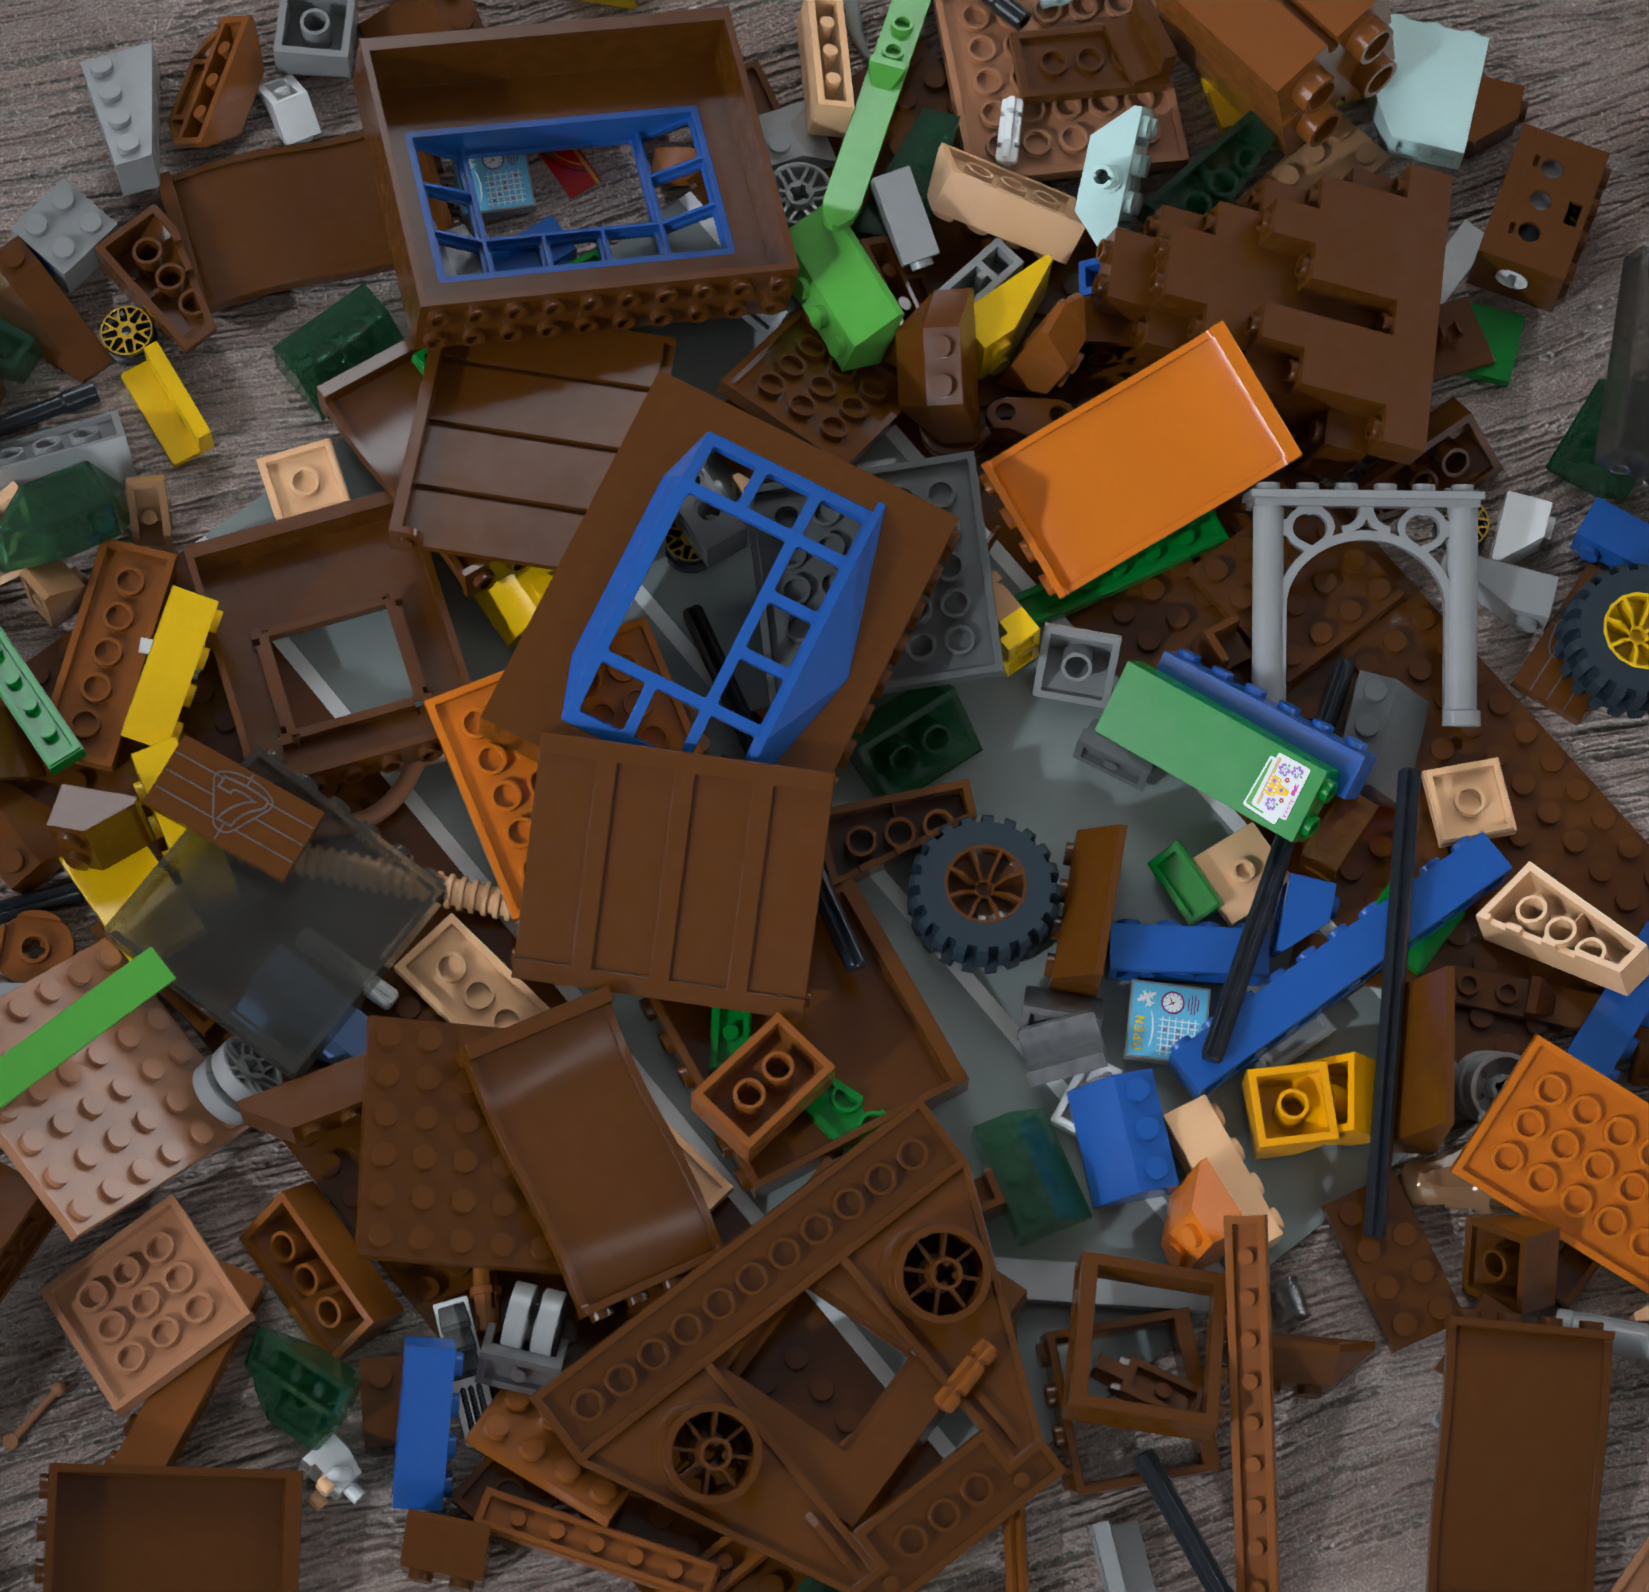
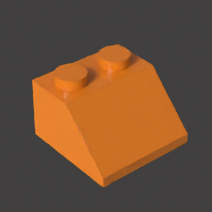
(1195, 1219)

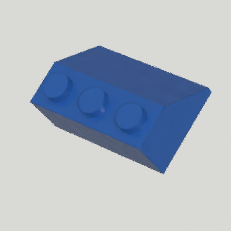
(1123, 1139)

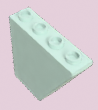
(1432, 94)

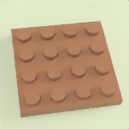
(147, 1305)

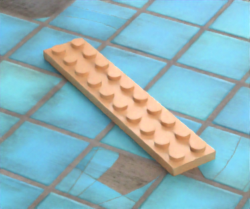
(476, 988)

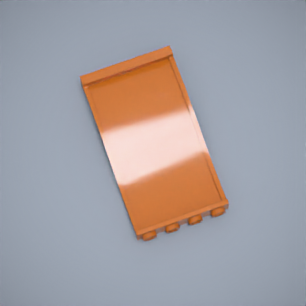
(1140, 461)

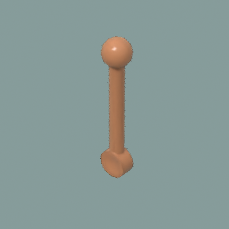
(11, 1440)

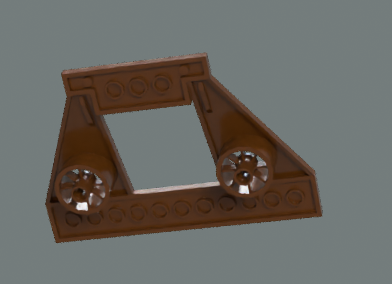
(866, 1212)

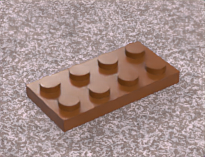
(522, 1441)

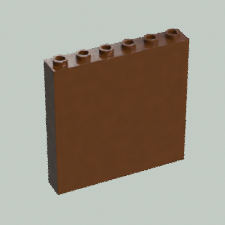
(861, 1021)
(169, 1529)

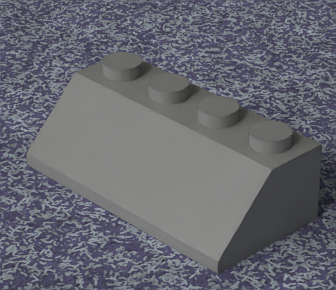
(93, 439)

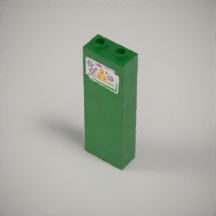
(1218, 751)

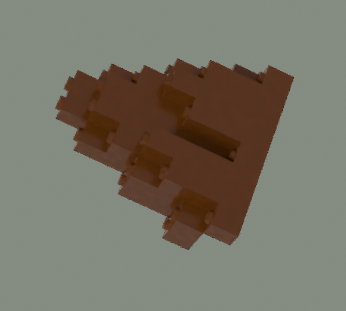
(1320, 291)

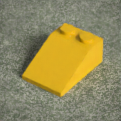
(1006, 314)

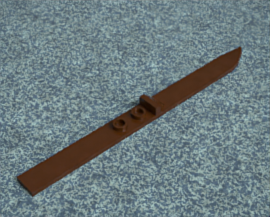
(1501, 993)

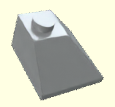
(789, 140)

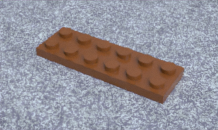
(102, 657)

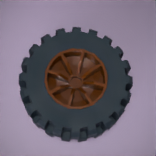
(983, 894)

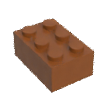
(762, 1087)

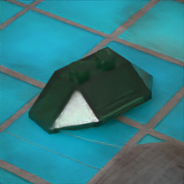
(61, 516)
(301, 1386)

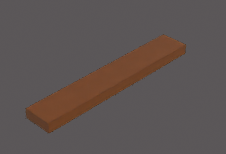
(595, 1545)

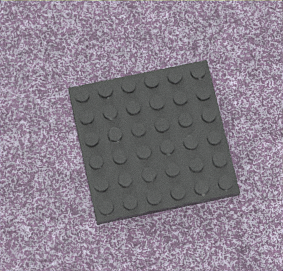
(959, 624)

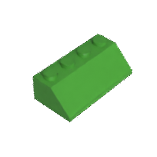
(843, 293)

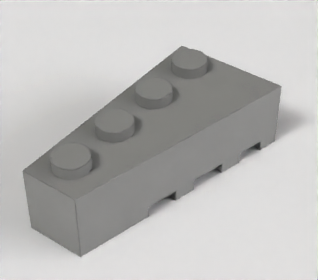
(127, 109)

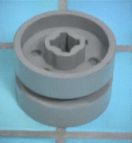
(800, 189)
(232, 1075)
(1480, 1079)
(533, 1321)

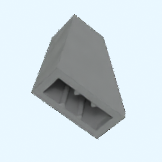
(904, 218)

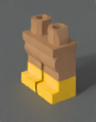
(1017, 629)

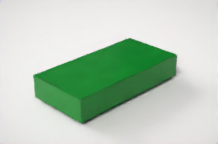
(1185, 883)

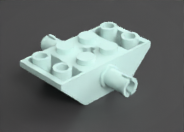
(1114, 172)

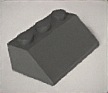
(1392, 724)

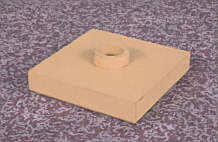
(303, 479)
(1468, 801)
(1235, 870)

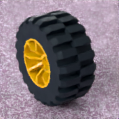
(1608, 640)

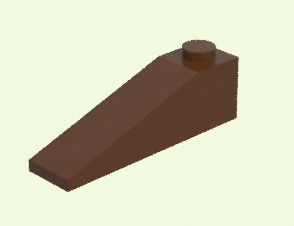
(157, 276)
(41, 309)
(1453, 455)
(26, 843)

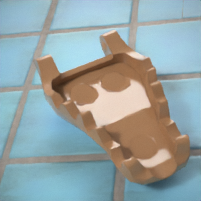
(1432, 1183)

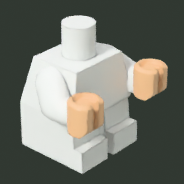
(333, 1472)

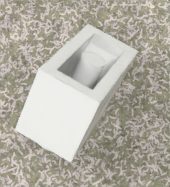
(289, 110)
(1521, 527)

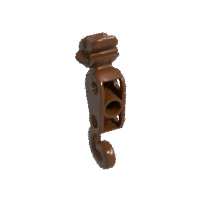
(1025, 419)

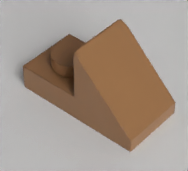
(150, 512)

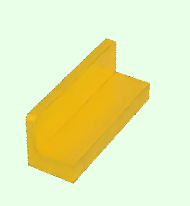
(168, 407)

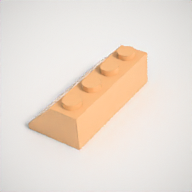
(1003, 204)

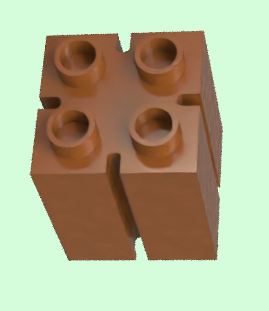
(1286, 57)

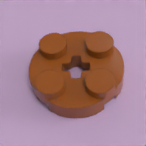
(21, 933)

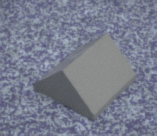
(1076, 665)

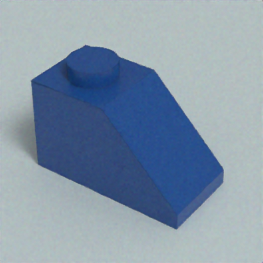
(1301, 910)

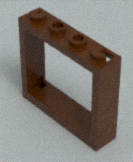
(1188, 1367)
(1132, 1415)

